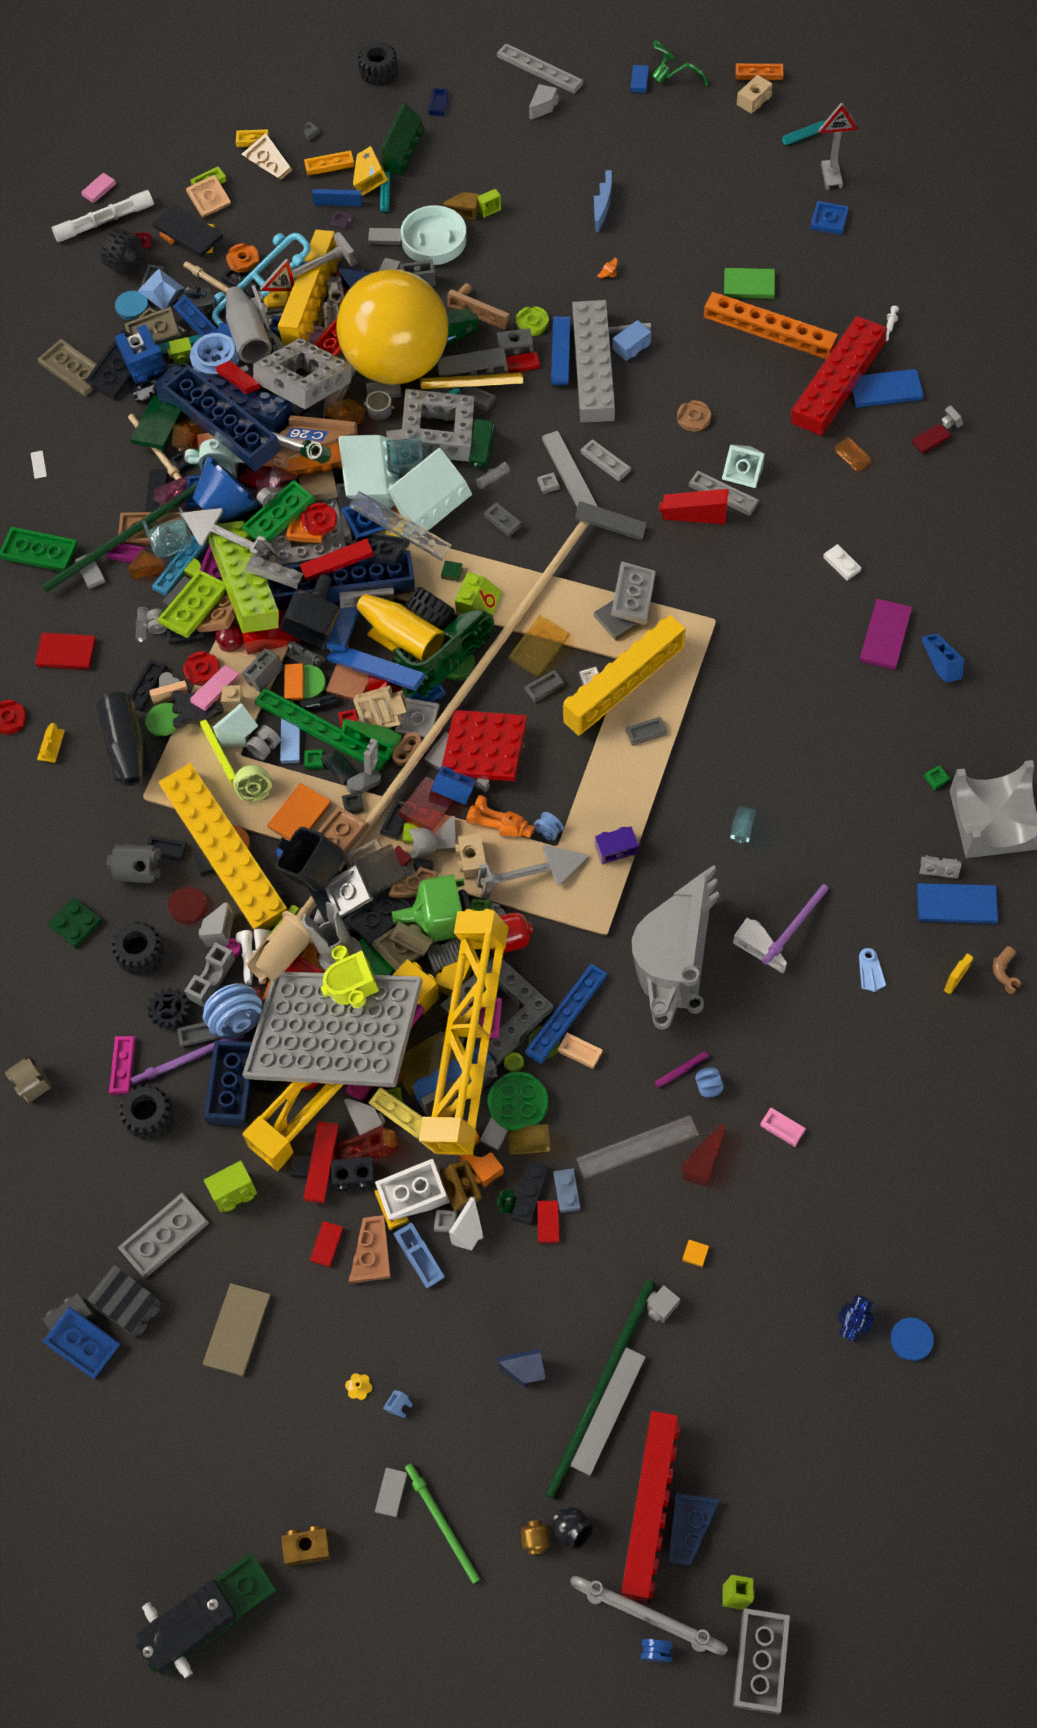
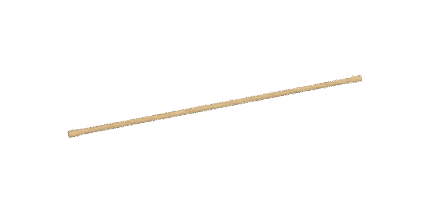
(461, 694)

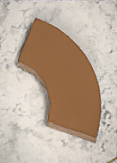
(409, 887)

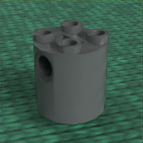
(128, 866)

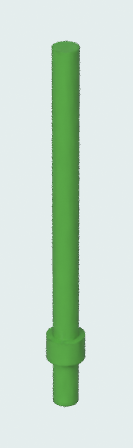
(420, 1485)

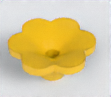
(358, 1391)

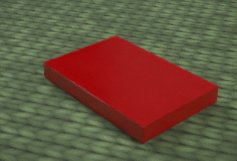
(65, 651)

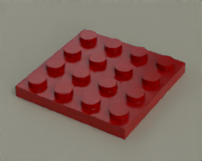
(485, 744)

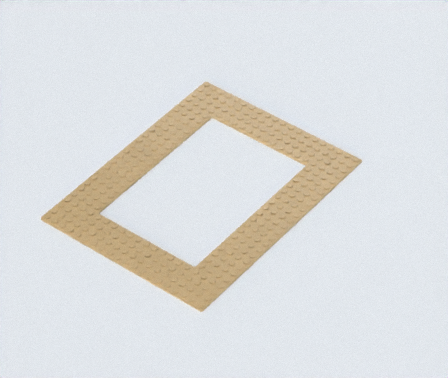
(613, 791)

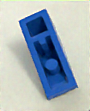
(944, 658)

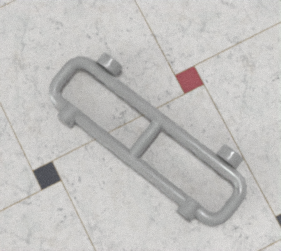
(699, 1640)

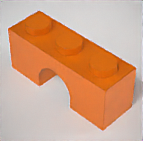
(485, 1168)

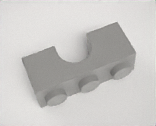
(217, 966)

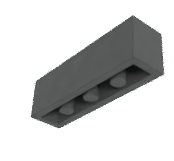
(475, 363)

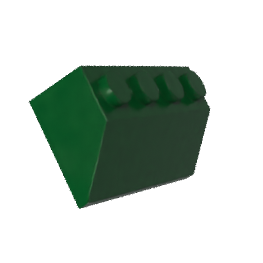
(401, 140)

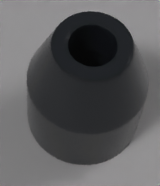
(427, 864)

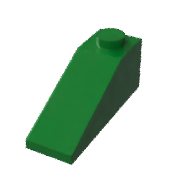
(363, 732)

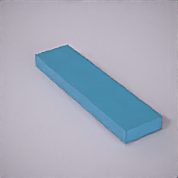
(175, 570)

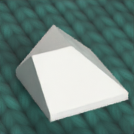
(467, 1227)

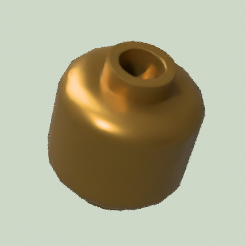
(535, 1537)

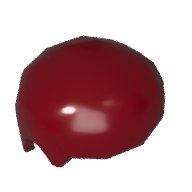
(229, 639)

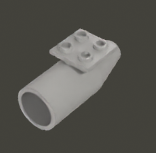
(246, 325)

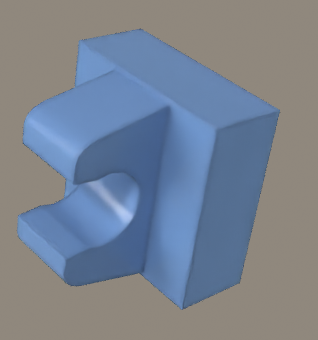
(396, 1402)

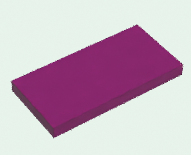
(885, 634)

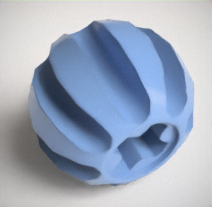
(709, 1082)

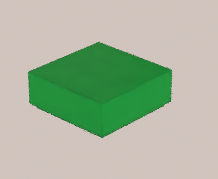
(313, 759)
(937, 777)

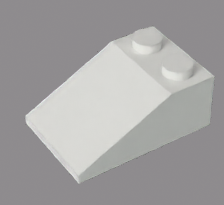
(413, 1191)

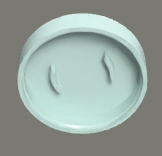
(433, 234)

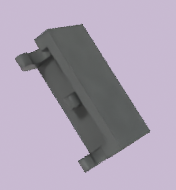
(263, 669)

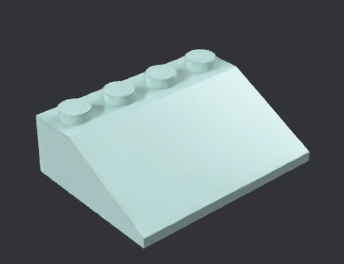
(367, 467)
(430, 491)

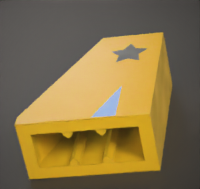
(368, 171)

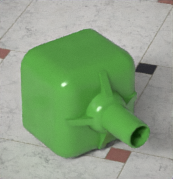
(434, 907)

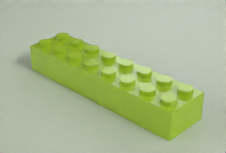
(247, 591)

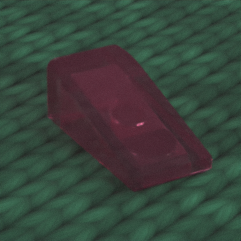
(168, 491)

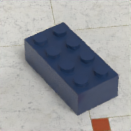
(228, 1091)

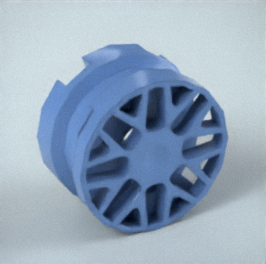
(548, 826)

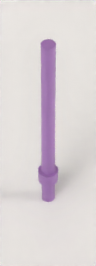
(776, 947)
(151, 1072)

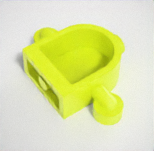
(349, 978)

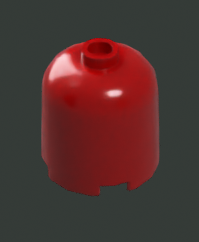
(518, 932)

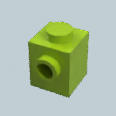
(180, 350)
(738, 1592)

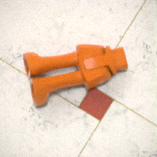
(507, 823)

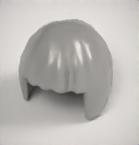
(424, 843)

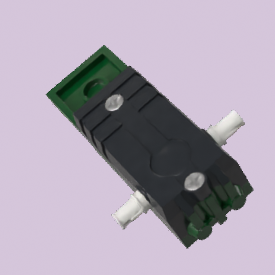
(202, 1616)

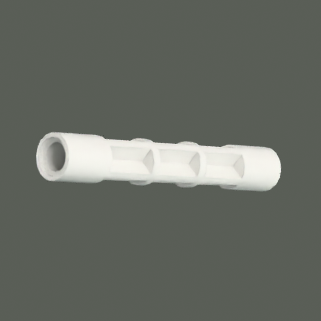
(134, 204)

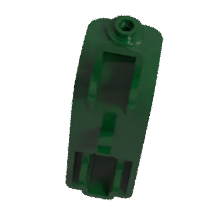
(460, 641)

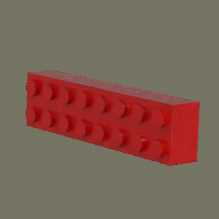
(838, 375)
(649, 1505)

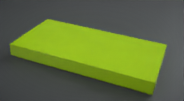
(193, 604)

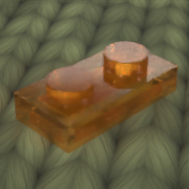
(852, 454)

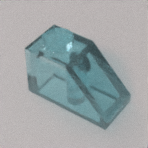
(743, 824)

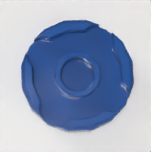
(911, 1339)

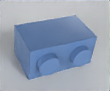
(632, 340)

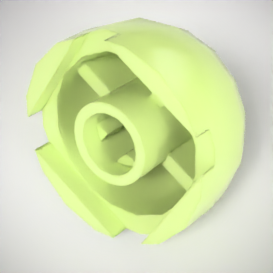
(252, 783)

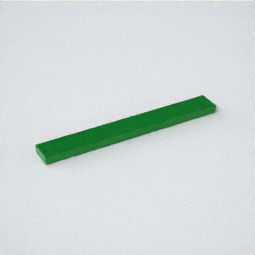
(312, 725)

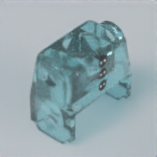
(169, 537)

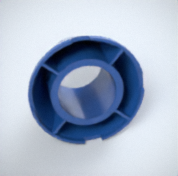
(222, 490)

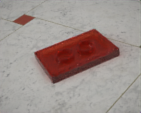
(425, 806)

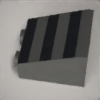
(124, 1302)

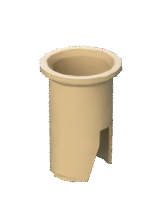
(280, 948)

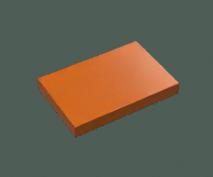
(300, 810)

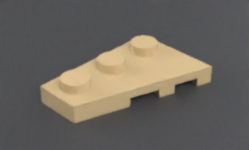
(268, 157)

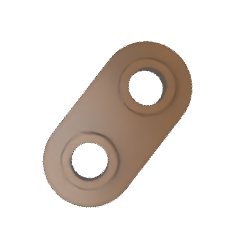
(404, 748)

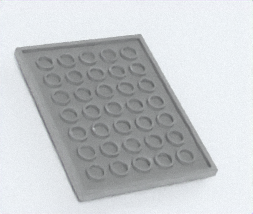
(326, 1042)

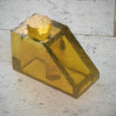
(529, 1139)

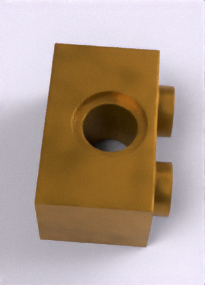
(460, 1185)
(292, 1546)

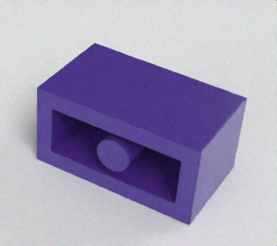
(616, 844)

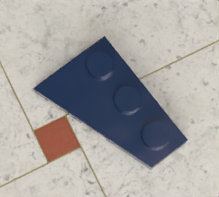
(689, 1525)

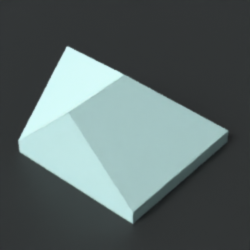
(743, 465)
(235, 728)

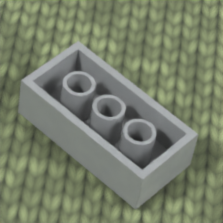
(761, 1661)

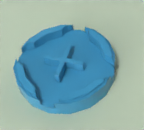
(131, 305)

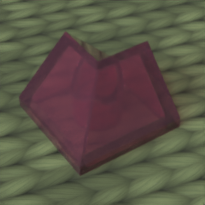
(276, 478)

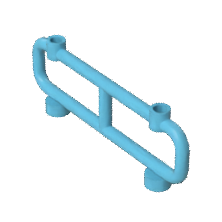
(281, 243)

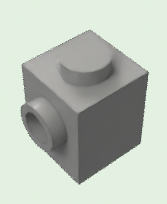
(662, 1304)

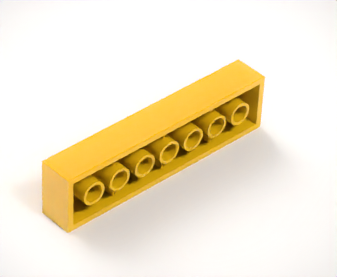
(308, 291)
(623, 675)

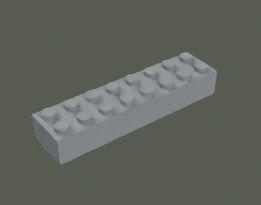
(593, 361)

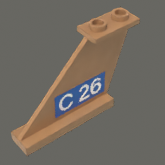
(314, 429)

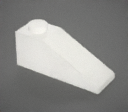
(756, 941)

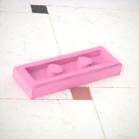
(213, 688)

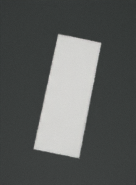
(38, 464)

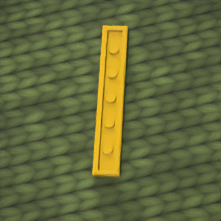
(472, 380)

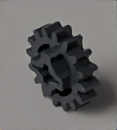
(167, 1016)

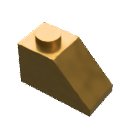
(464, 204)

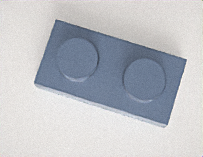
(566, 1190)

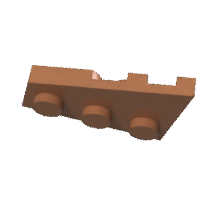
(371, 1256)

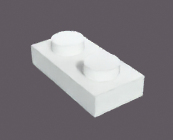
(842, 562)

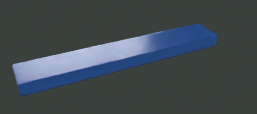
(377, 667)
(566, 1013)

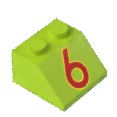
(477, 594)

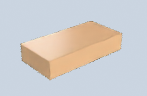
(164, 694)
(580, 1050)

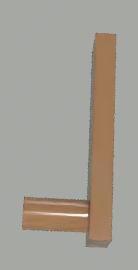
(485, 312)

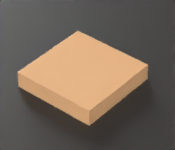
(208, 196)

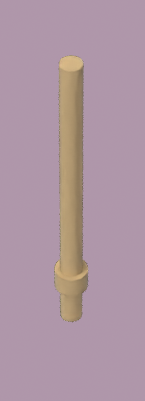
(199, 272)
(172, 470)

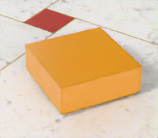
(695, 1253)

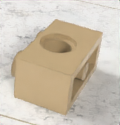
(754, 94)
(467, 846)

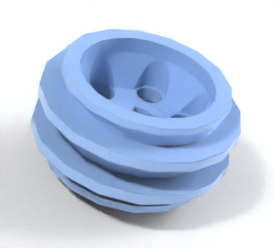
(213, 349)
(232, 1011)

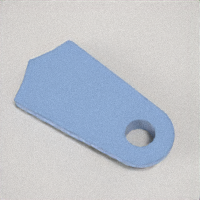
(871, 971)

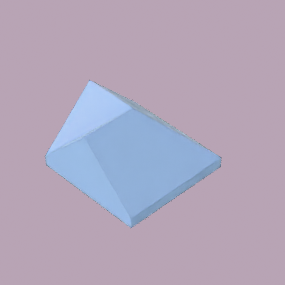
(161, 289)

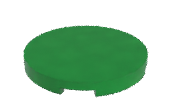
(517, 1101)

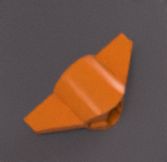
(609, 269)

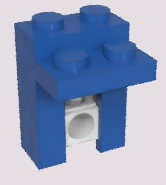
(145, 363)

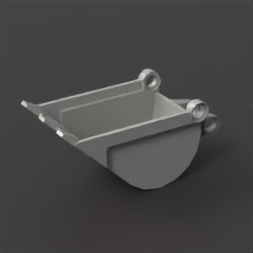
(671, 948)

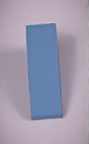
(418, 1255)

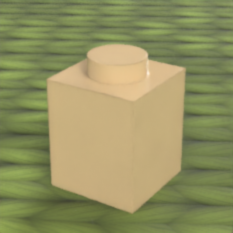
(231, 697)

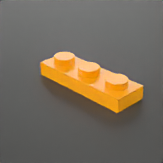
(329, 163)

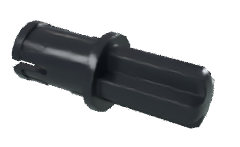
(318, 702)

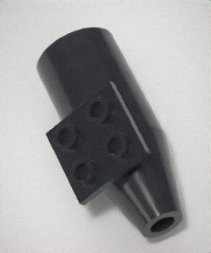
(123, 737)

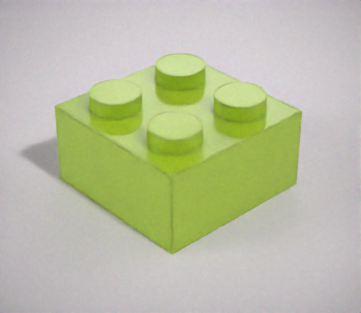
(489, 203)

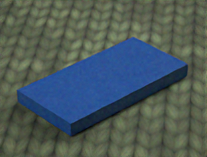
(887, 388)
(957, 903)

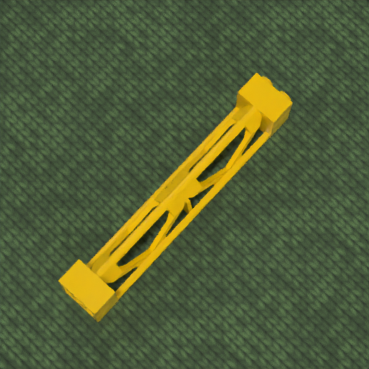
(442, 1131)
(274, 1142)

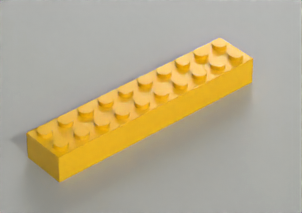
(223, 848)

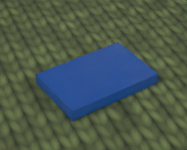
(81, 1342)

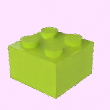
(230, 1187)

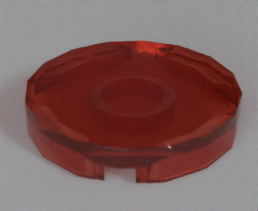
(187, 905)

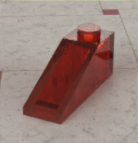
(373, 1143)
(702, 1159)

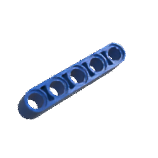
(560, 350)

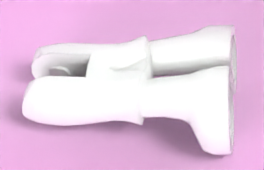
(245, 939)

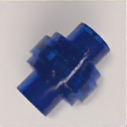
(856, 1318)

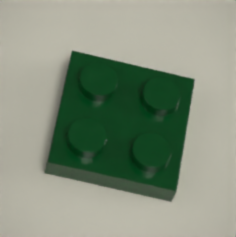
(74, 922)

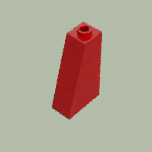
(697, 506)

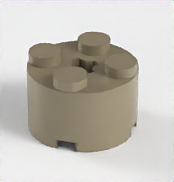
(29, 1078)

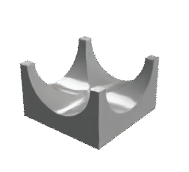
(996, 812)

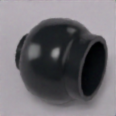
(571, 1527)

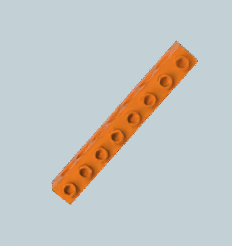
(770, 325)

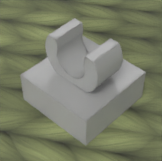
(952, 418)

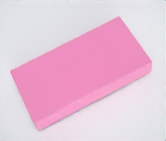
(98, 187)
(782, 1127)

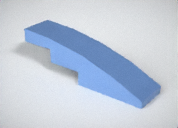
(602, 201)

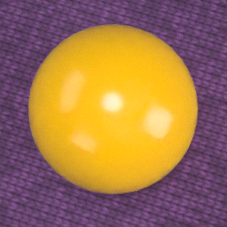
(392, 326)

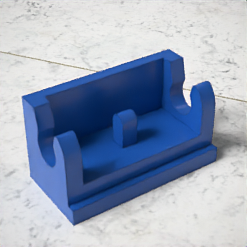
(453, 785)

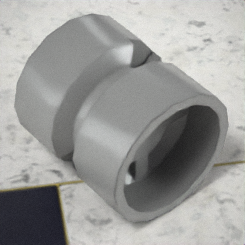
(263, 742)

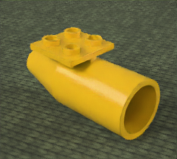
(400, 628)

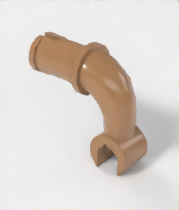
(999, 967)

